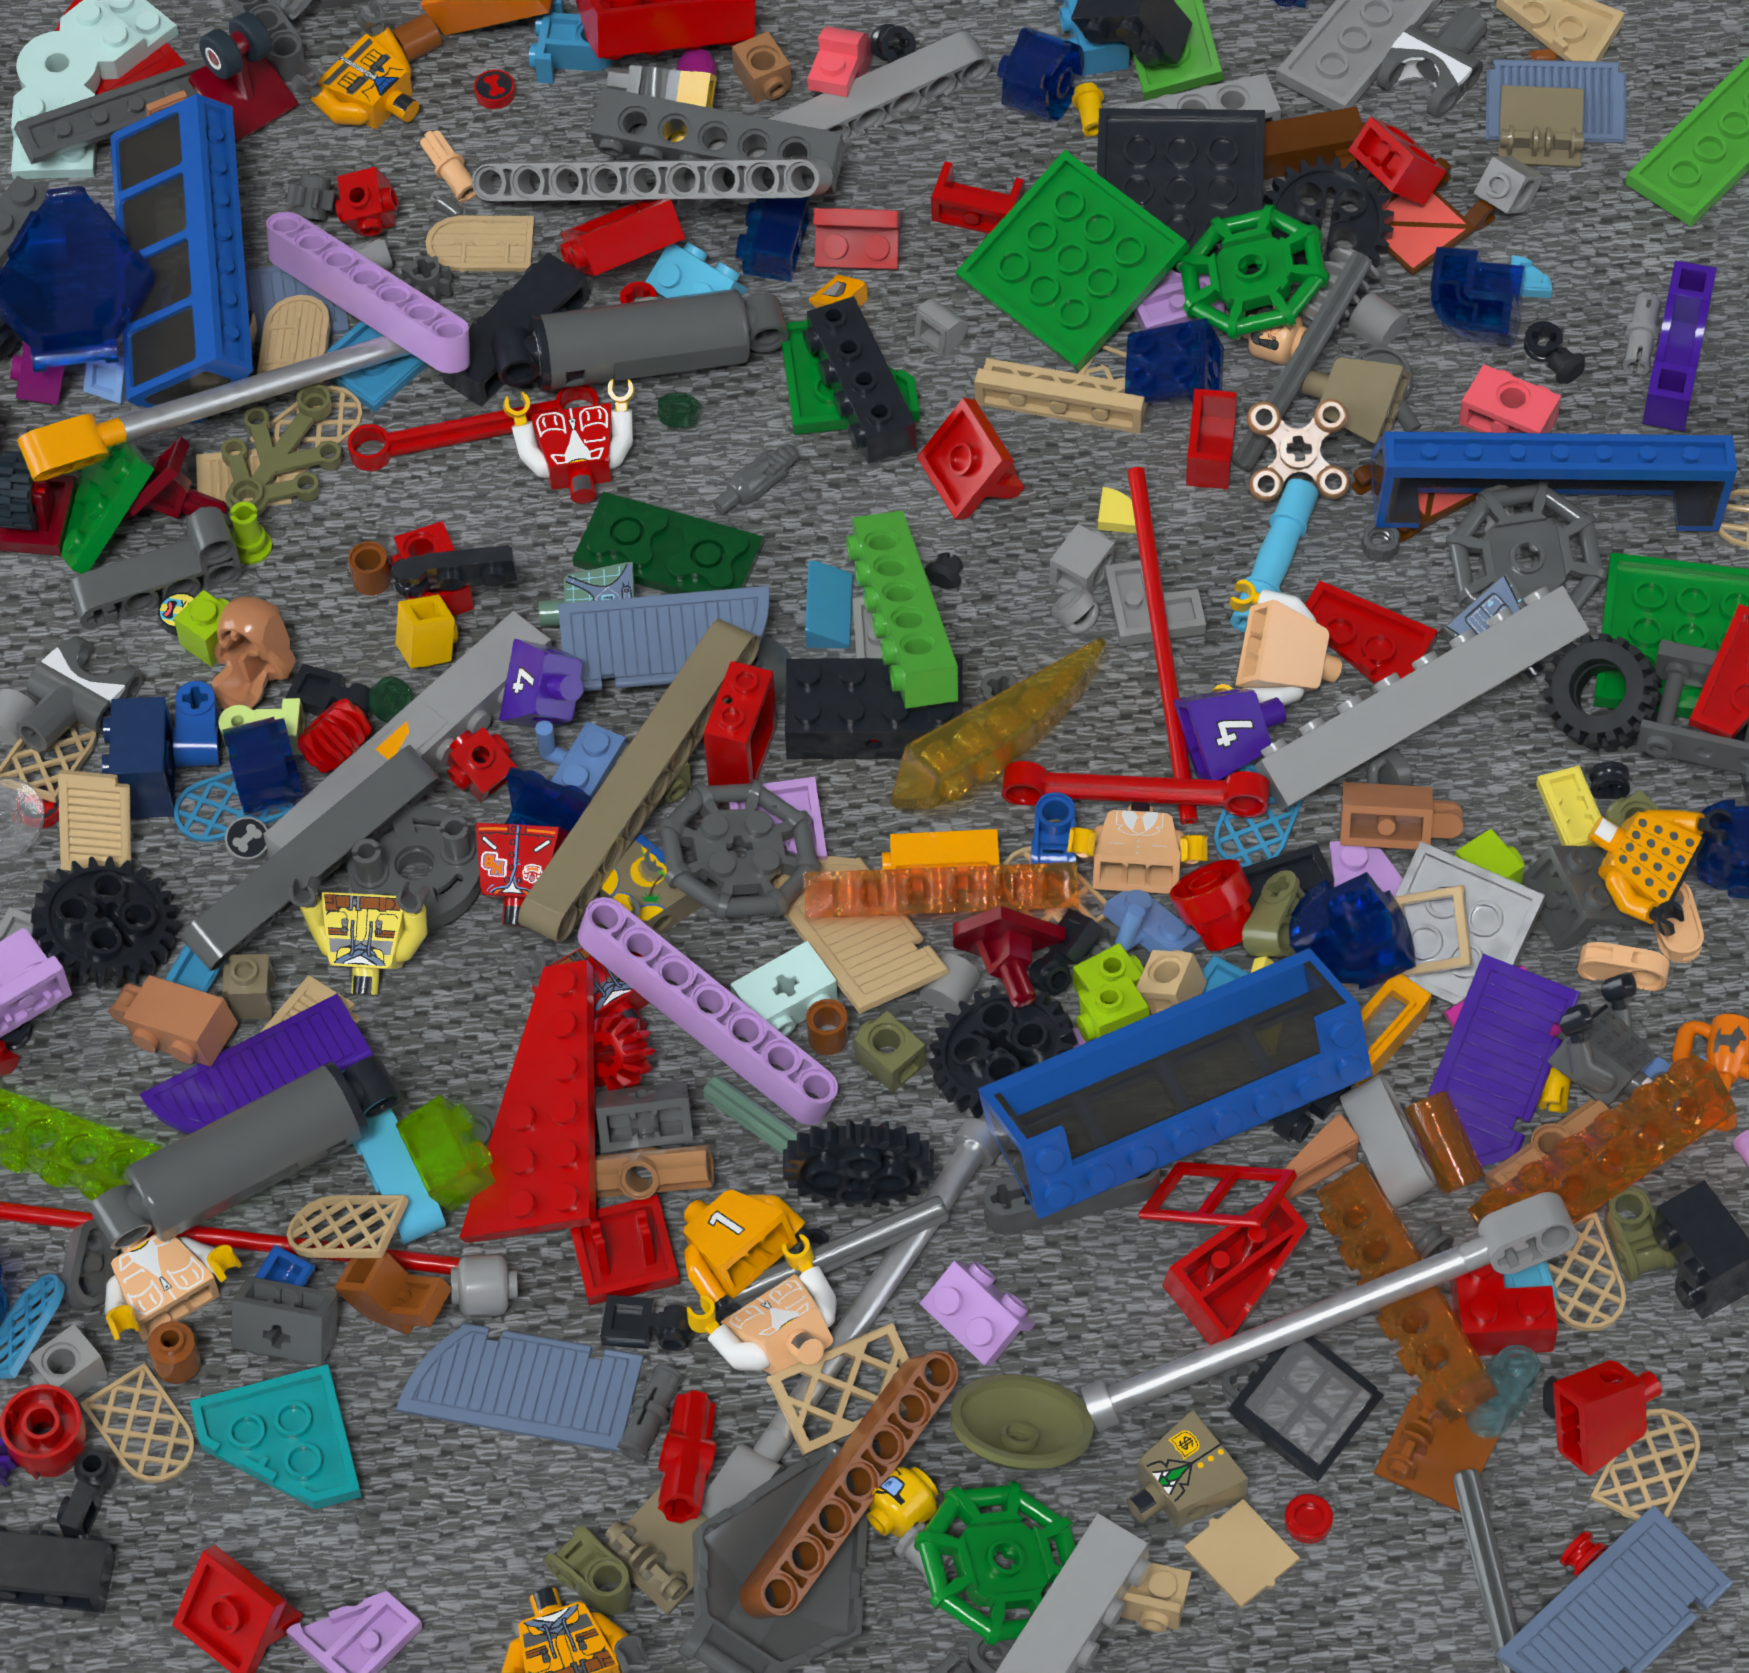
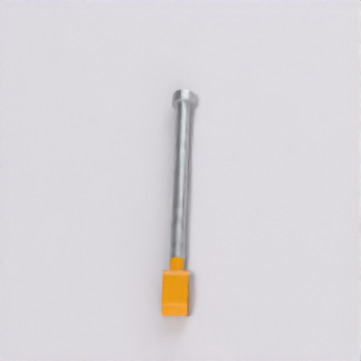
(84, 442)

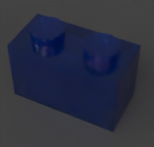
(773, 237)

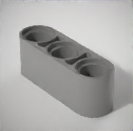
(1388, 1141)

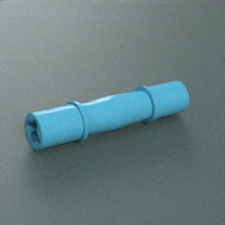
(1278, 548)

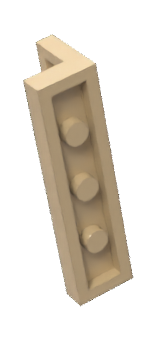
(1059, 395)

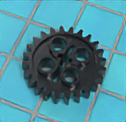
(1363, 228)
(105, 922)
(1038, 1023)
(858, 1164)

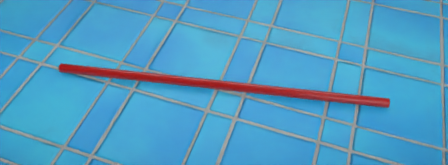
(219, 1236)

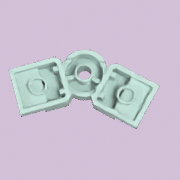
(67, 67)

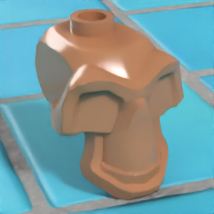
(254, 650)

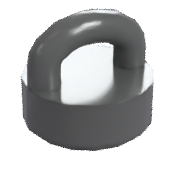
(1389, 768)

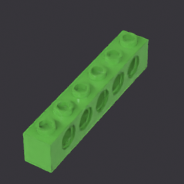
(903, 610)

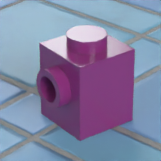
(36, 387)

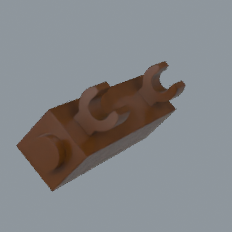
(1308, 137)

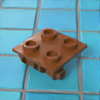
(1430, 1451)

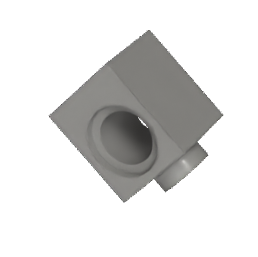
(1509, 184)
(1081, 559)
(68, 1349)

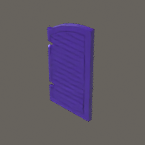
(1501, 1054)
(259, 1066)

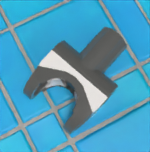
(1438, 58)
(72, 694)

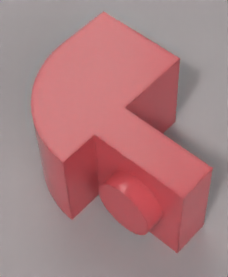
(840, 60)

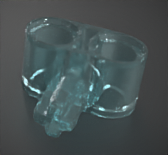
(1515, 1377)

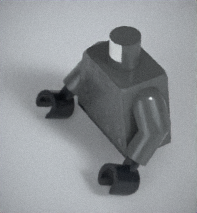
(1601, 1047)

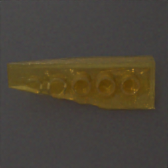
(992, 734)

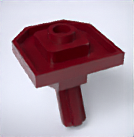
(169, 488)
(1006, 946)

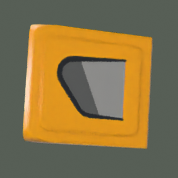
(838, 289)

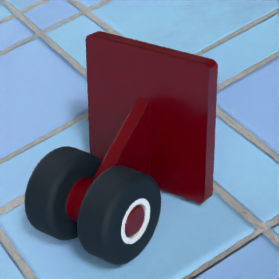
(242, 75)

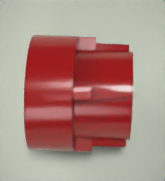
(1214, 902)
(39, 1409)

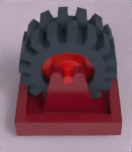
(32, 512)

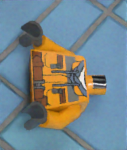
(570, 1640)

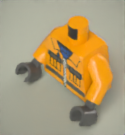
(366, 81)

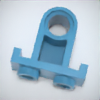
(561, 45)

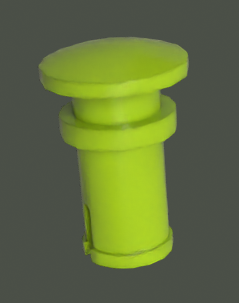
(249, 536)

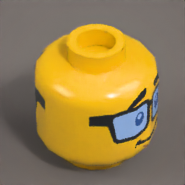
(902, 1502)

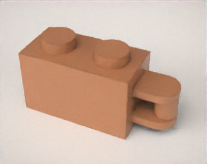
(1395, 816)
(175, 1020)

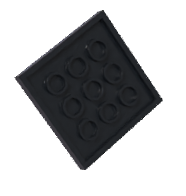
(1185, 164)

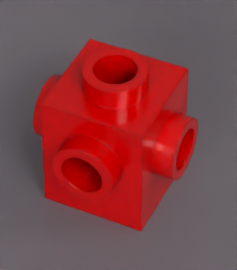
(366, 202)
(479, 778)

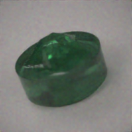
(678, 410)
(389, 697)

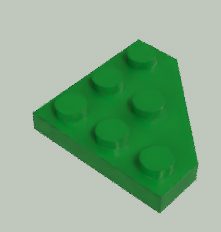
(811, 400)
(101, 503)

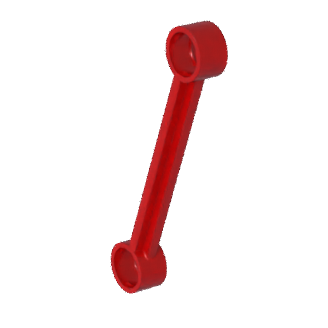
(450, 431)
(1241, 793)

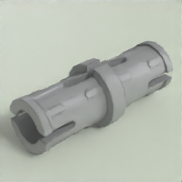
(1642, 333)

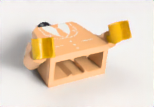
(1137, 850)

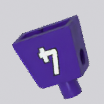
(540, 685)
(1226, 729)

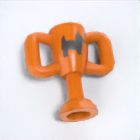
(1725, 1050)

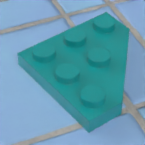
(283, 1435)

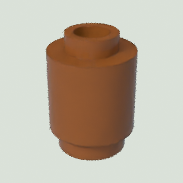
(174, 1352)

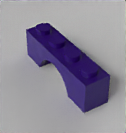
(1679, 345)

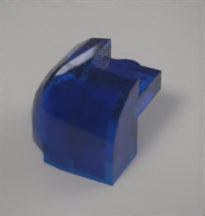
(1477, 297)
(1354, 931)

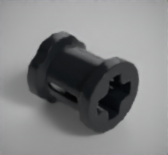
(886, 33)

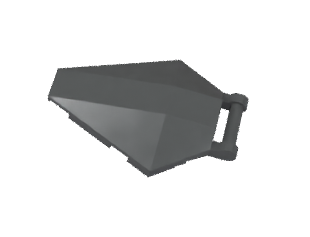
(728, 1551)

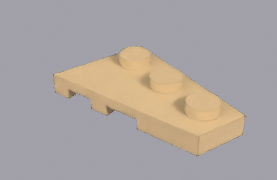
(1568, 27)

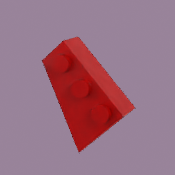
(1233, 1271)

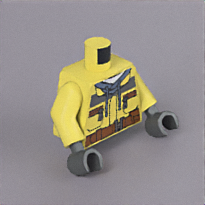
(364, 929)

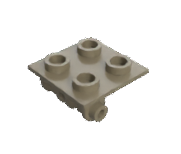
(1542, 125)
(656, 1553)

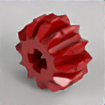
(334, 735)
(620, 1051)

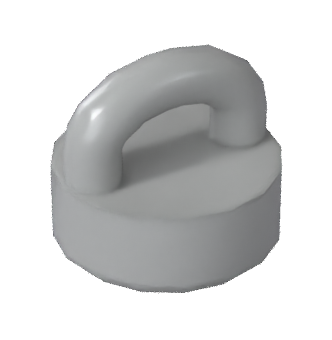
(1073, 606)

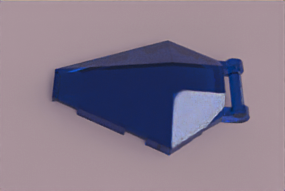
(71, 281)

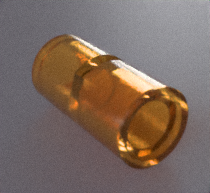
(1445, 1142)

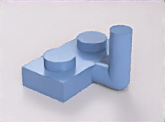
(587, 760)
(1148, 923)

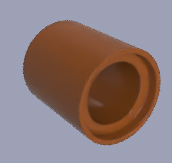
(418, 36)
(368, 556)
(827, 1013)

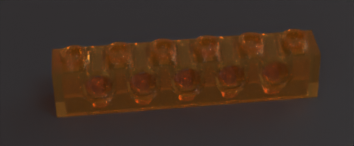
(940, 890)
(1626, 1157)
(1463, 1380)

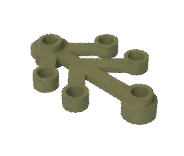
(280, 457)

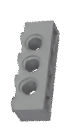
(1239, 94)

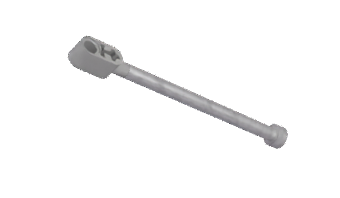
(1507, 1240)
(751, 1467)

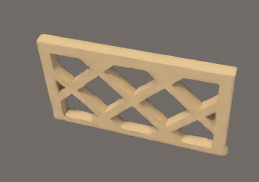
(839, 1426)

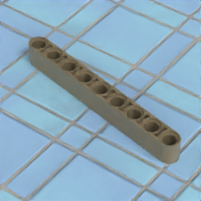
(634, 785)

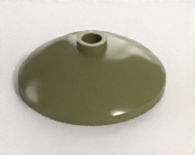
(1021, 1422)

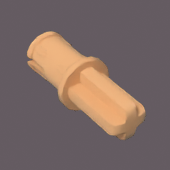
(448, 165)

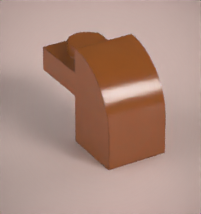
(390, 1295)

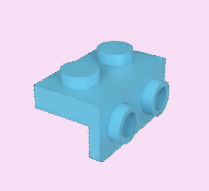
(686, 273)

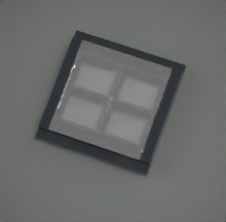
(1305, 1405)

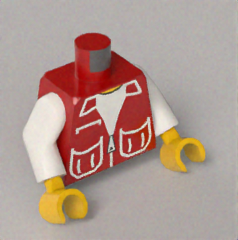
(575, 444)

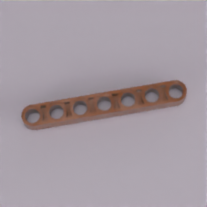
(831, 1492)

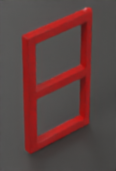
(1229, 1176)

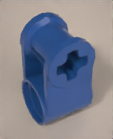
(196, 730)
(1052, 838)

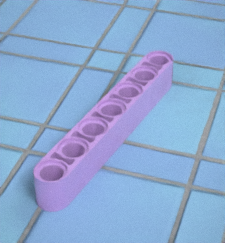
(368, 292)
(713, 1031)

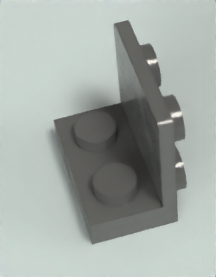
(1573, 893)

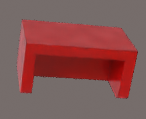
(969, 205)
(1211, 439)

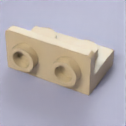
(1159, 1599)

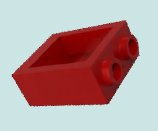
(621, 236)
(741, 731)

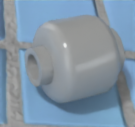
(483, 1285)

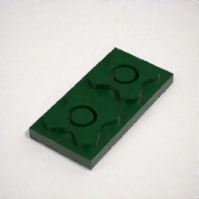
(667, 547)

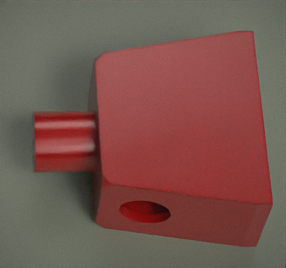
(1601, 1413)

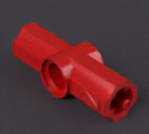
(686, 1456)

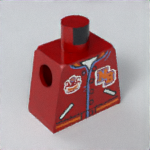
(513, 860)

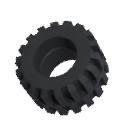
(1583, 663)

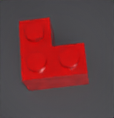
(1502, 1315)

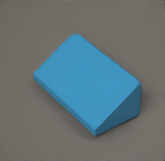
(828, 606)

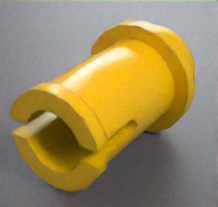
(1088, 100)
(1555, 1092)

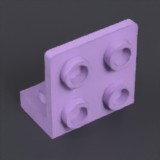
(27, 981)

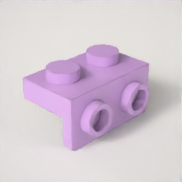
(977, 1310)

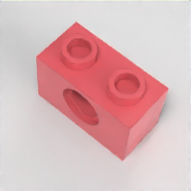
(1495, 391)

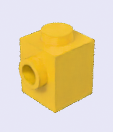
(425, 631)

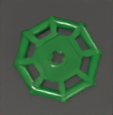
(1262, 288)
(975, 1554)

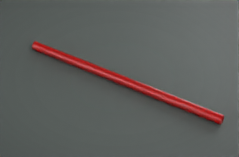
(1160, 633)

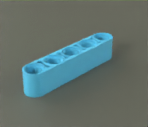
(395, 1174)

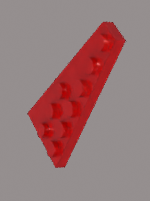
(545, 1119)

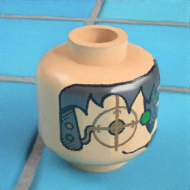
(1276, 343)

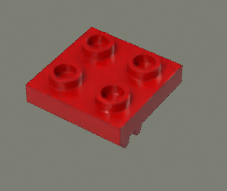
(625, 1251)

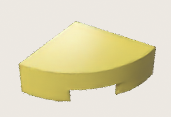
(1116, 512)

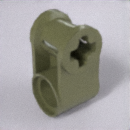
(1268, 926)
(1634, 1238)
(586, 1566)

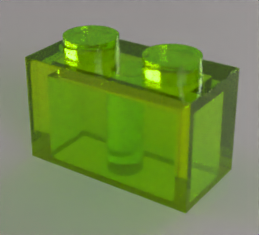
(446, 1152)

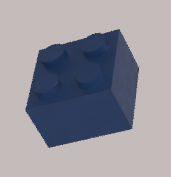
(142, 754)

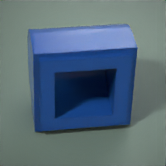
(285, 1268)

